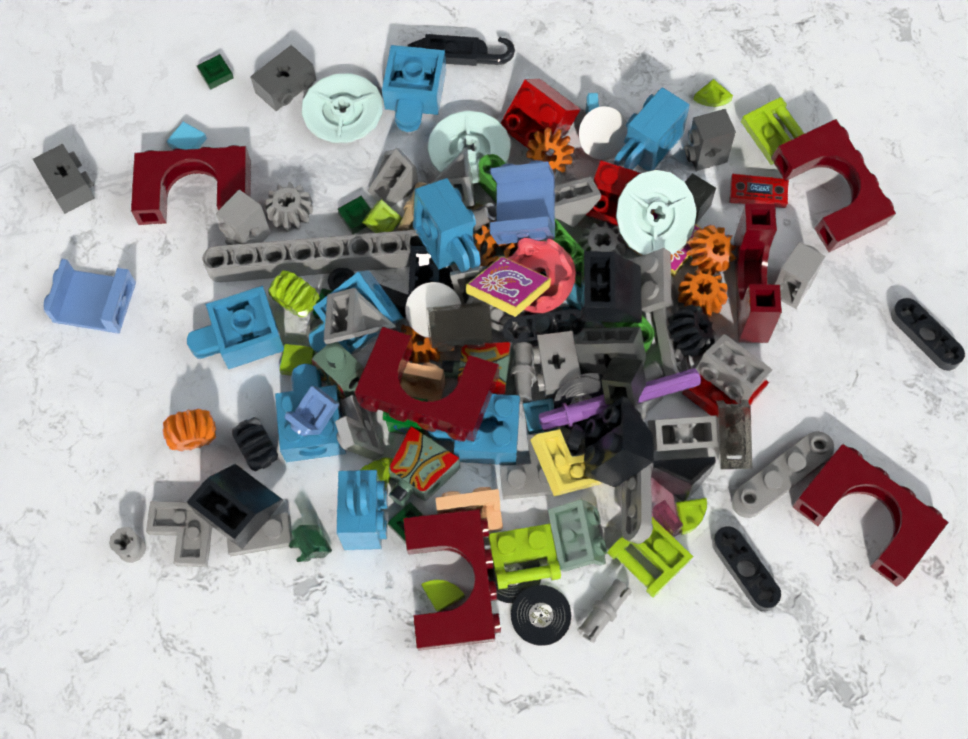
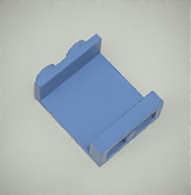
(524, 202)
(89, 298)

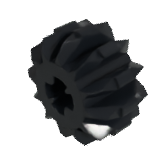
(691, 330)
(254, 444)

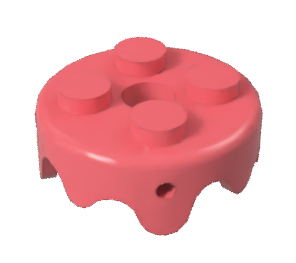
(558, 265)

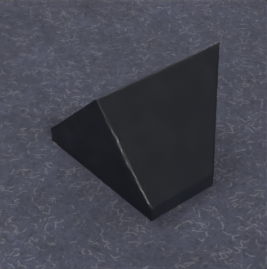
(424, 270)
(682, 476)

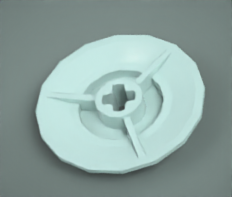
(338, 92)
(471, 131)
(671, 203)

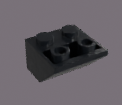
(610, 288)
(617, 444)
(234, 504)

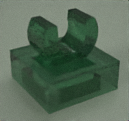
(311, 542)

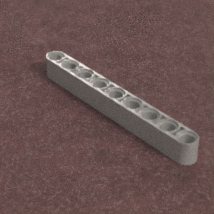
(318, 250)

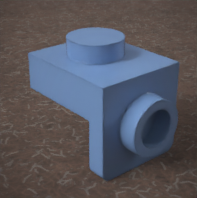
(312, 412)

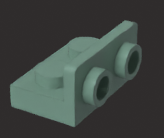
(577, 535)

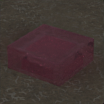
(667, 518)

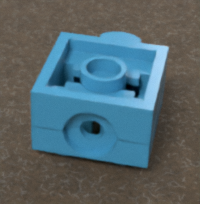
(413, 84)
(653, 131)
(445, 225)
(374, 293)
(231, 322)
(496, 437)
(299, 447)
(359, 510)

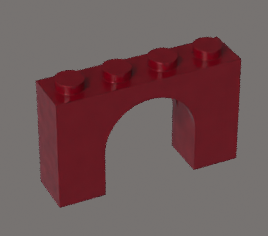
(832, 149)
(159, 170)
(756, 300)
(456, 414)
(914, 523)
(463, 535)

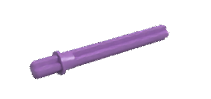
(592, 407)

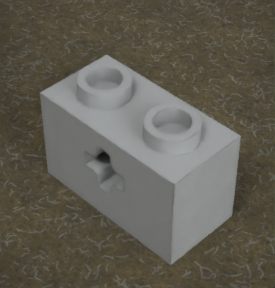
(242, 220)
(799, 273)
(559, 350)
(684, 433)

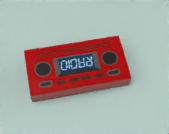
(758, 190)

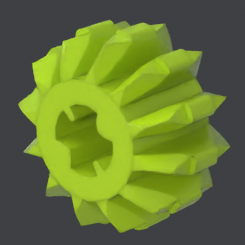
(293, 293)

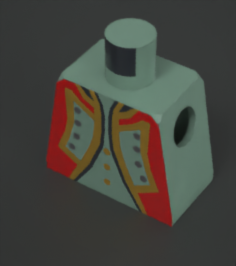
(493, 352)
(338, 368)
(420, 468)

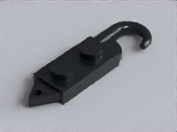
(465, 50)

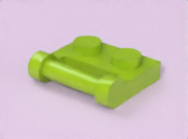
(766, 129)
(524, 546)
(661, 551)

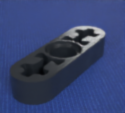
(522, 334)
(927, 346)
(726, 553)

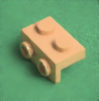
(423, 381)
(481, 498)

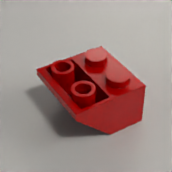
(536, 109)
(610, 182)

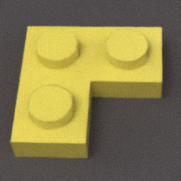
(560, 468)

